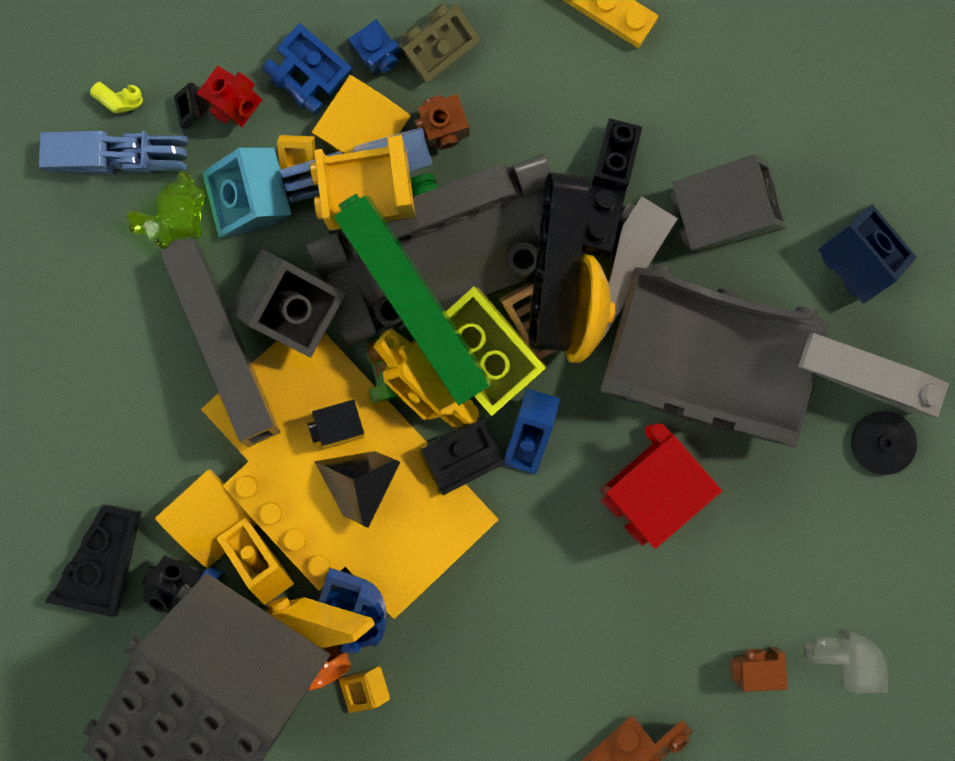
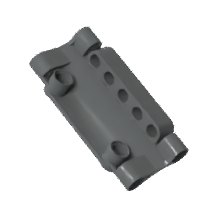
(457, 241)

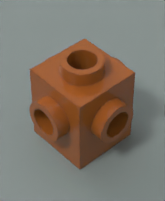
(443, 121)

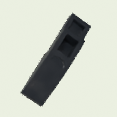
(610, 186)

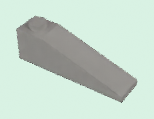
(636, 246)
(874, 376)

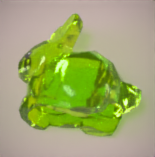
(176, 216)

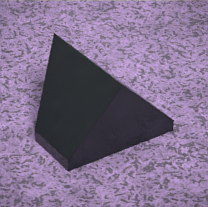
(358, 483)

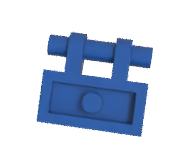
(315, 61)

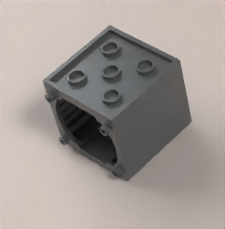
(206, 683)

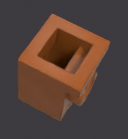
(760, 670)

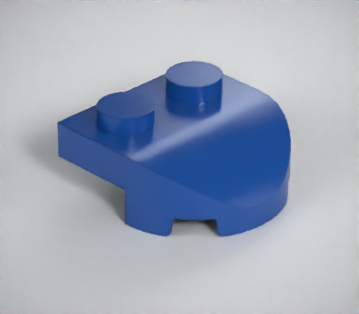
(358, 597)

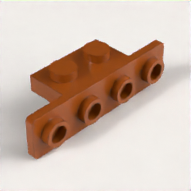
(633, 743)

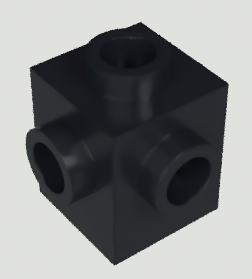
(165, 582)

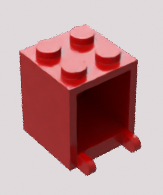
(659, 489)

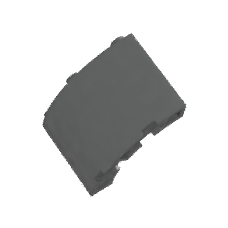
(712, 356)

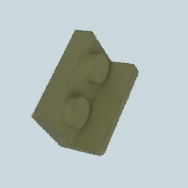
(438, 41)

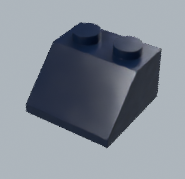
(867, 254)

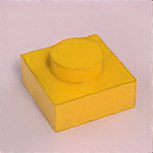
(295, 150)

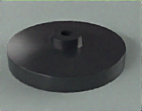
(884, 443)

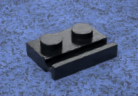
(461, 456)

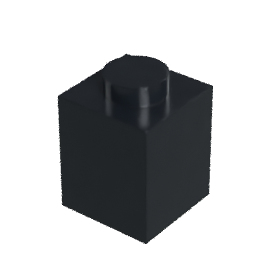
(336, 425)

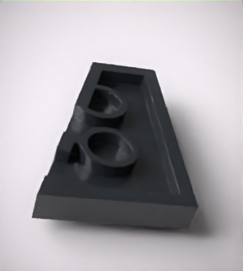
(101, 565)

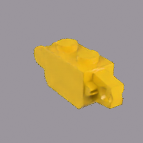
(418, 383)

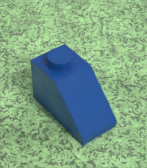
(531, 431)

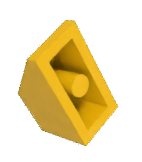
(255, 561)

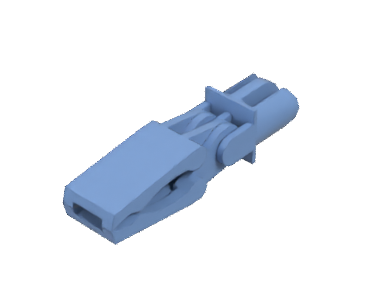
(103, 153)
(417, 155)

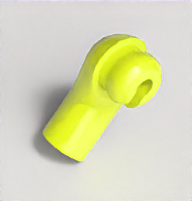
(117, 102)

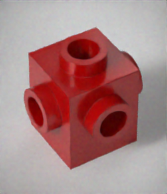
(230, 96)

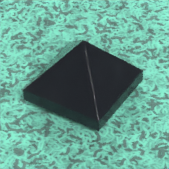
(189, 105)

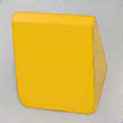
(364, 690)

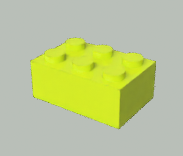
(497, 348)

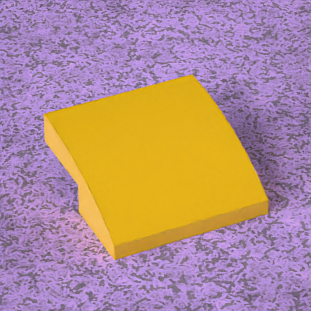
(358, 116)
(201, 516)

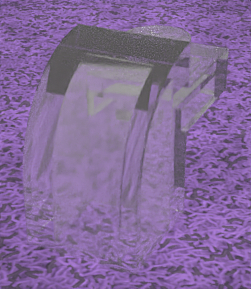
(860, 661)

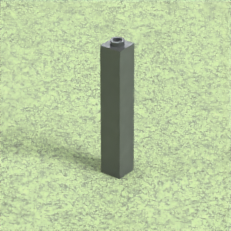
(219, 342)

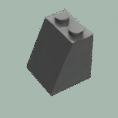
(727, 204)
(286, 303)

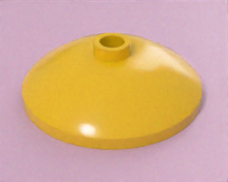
(592, 310)

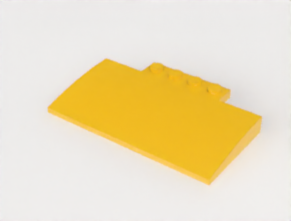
(282, 490)

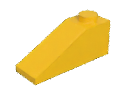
(319, 621)

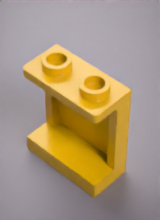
(372, 172)

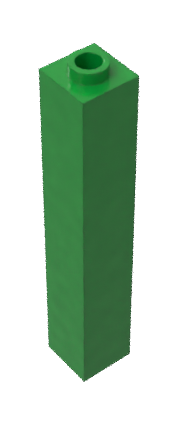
(411, 298)

